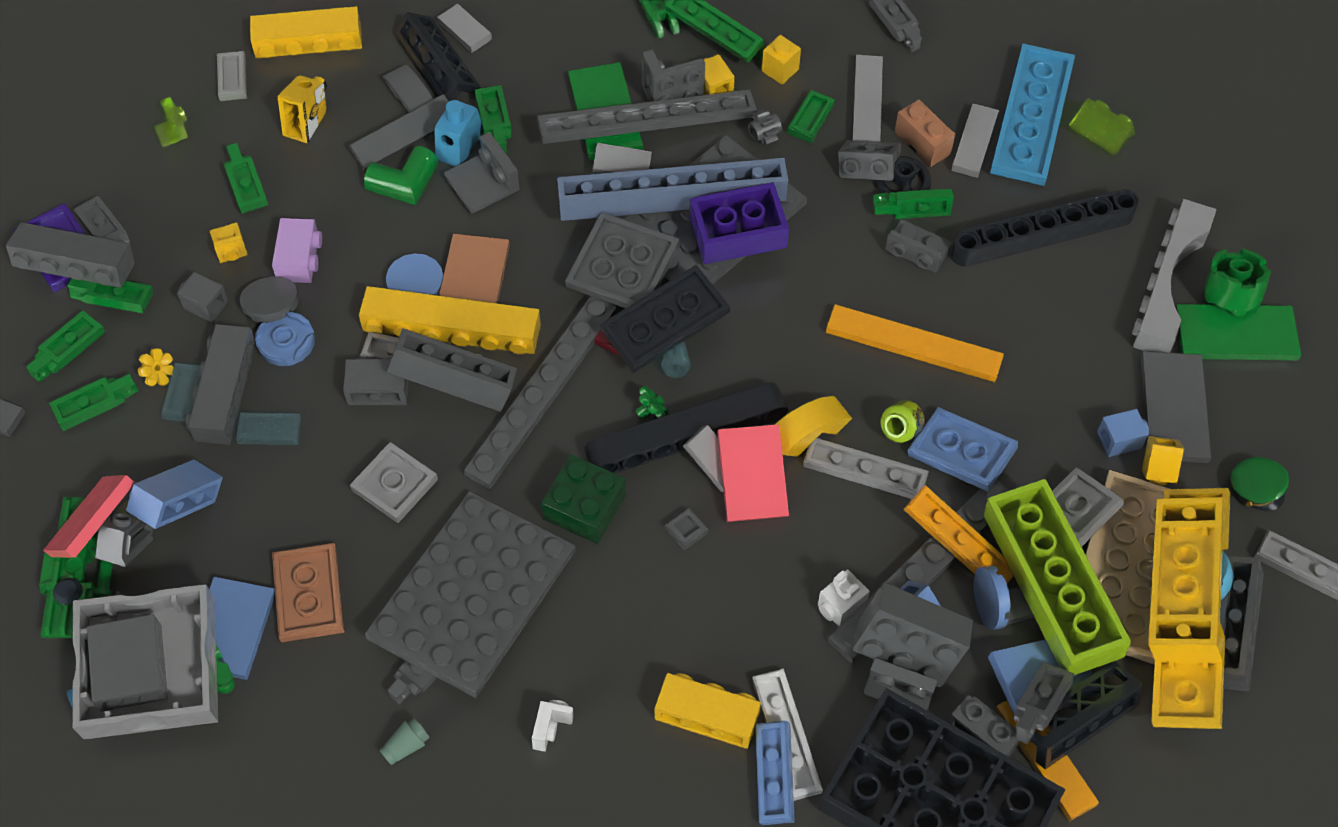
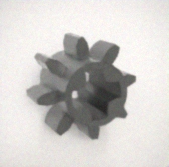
(764, 127)

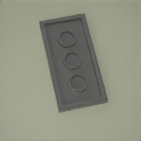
(1177, 401)

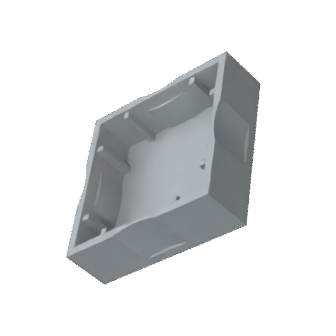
(189, 657)

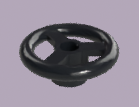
(905, 172)

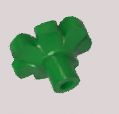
(651, 404)

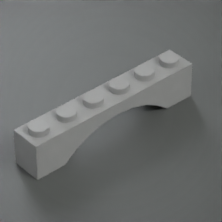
(1161, 320)

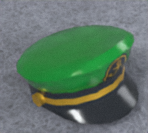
(1260, 483)

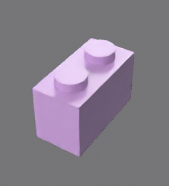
(296, 249)

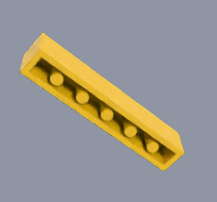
(451, 319)

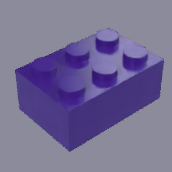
(739, 223)

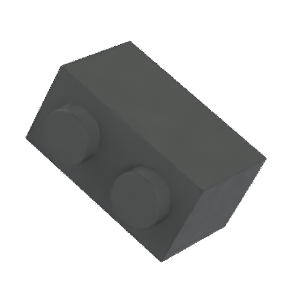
(370, 384)

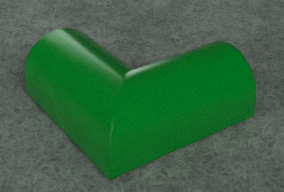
(406, 183)

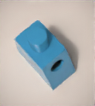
(457, 132)

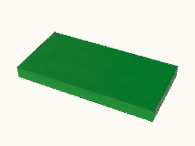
(602, 88)
(1218, 334)

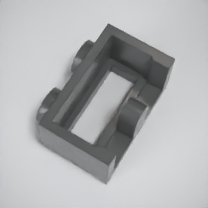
(116, 536)
(985, 725)

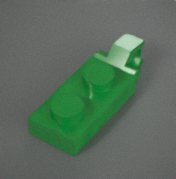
(494, 114)
(244, 180)
(914, 203)
(129, 297)
(65, 345)
(92, 400)

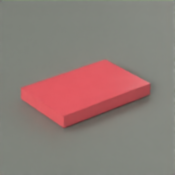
(753, 473)
(89, 516)

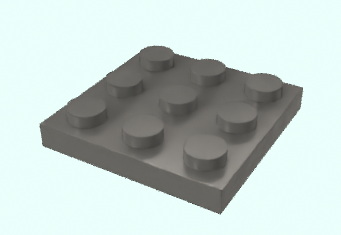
(621, 261)

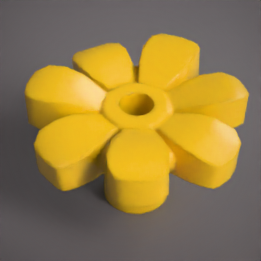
(156, 367)

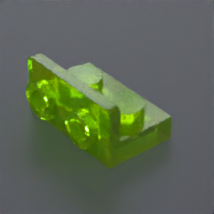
(1102, 126)

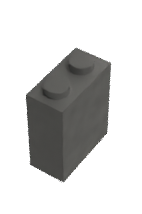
(126, 662)

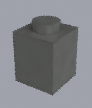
(202, 297)

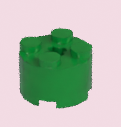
(1237, 281)

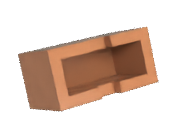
(924, 132)

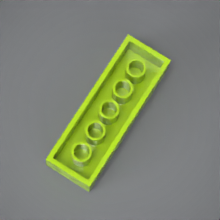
(1056, 578)

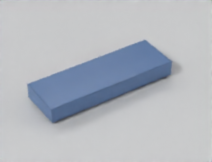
(774, 773)

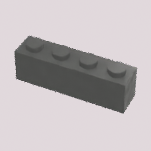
(70, 254)
(452, 370)
(221, 384)
(1240, 621)

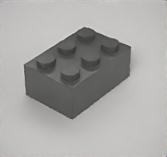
(912, 633)

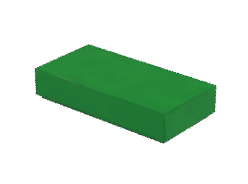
(810, 116)

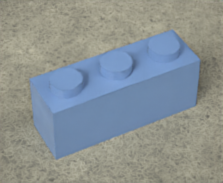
(173, 493)

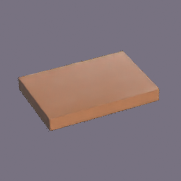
(475, 268)
(307, 592)

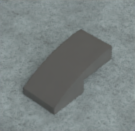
(408, 88)

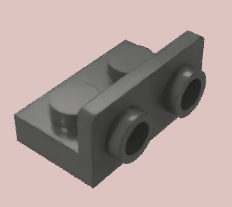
(868, 159)
(918, 246)
(902, 681)

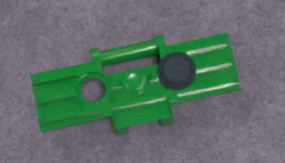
(64, 581)

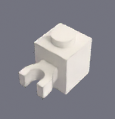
(842, 597)

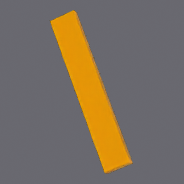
(915, 343)

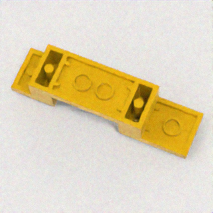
(1186, 608)

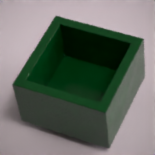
(584, 499)

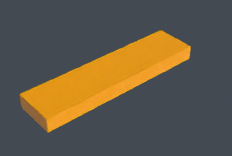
(955, 533)
(1077, 796)

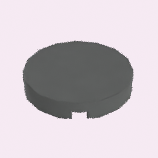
(269, 299)

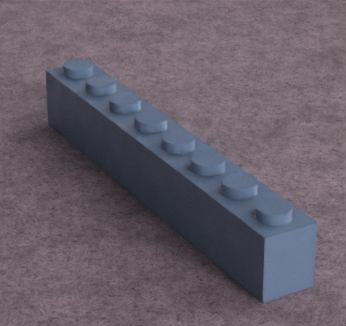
(662, 188)

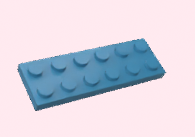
(1033, 114)

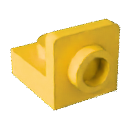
(228, 242)

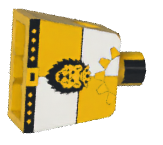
(302, 107)

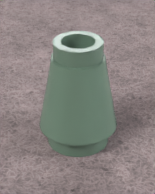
(405, 741)

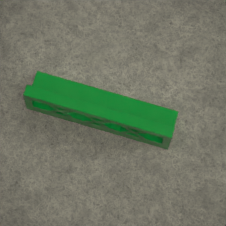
(718, 28)

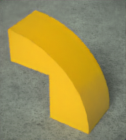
(809, 421)

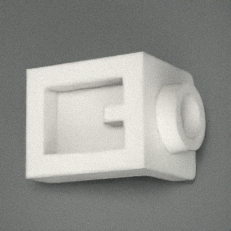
(545, 727)

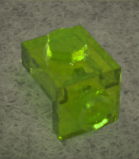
(173, 129)

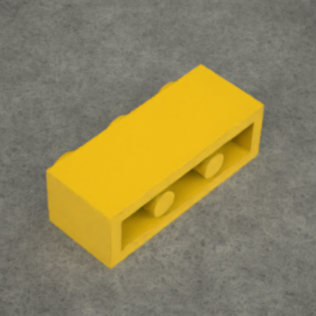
(707, 710)

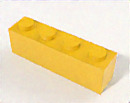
(305, 32)

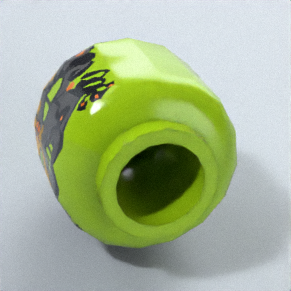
(902, 421)

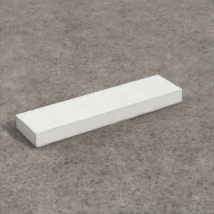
(778, 705)

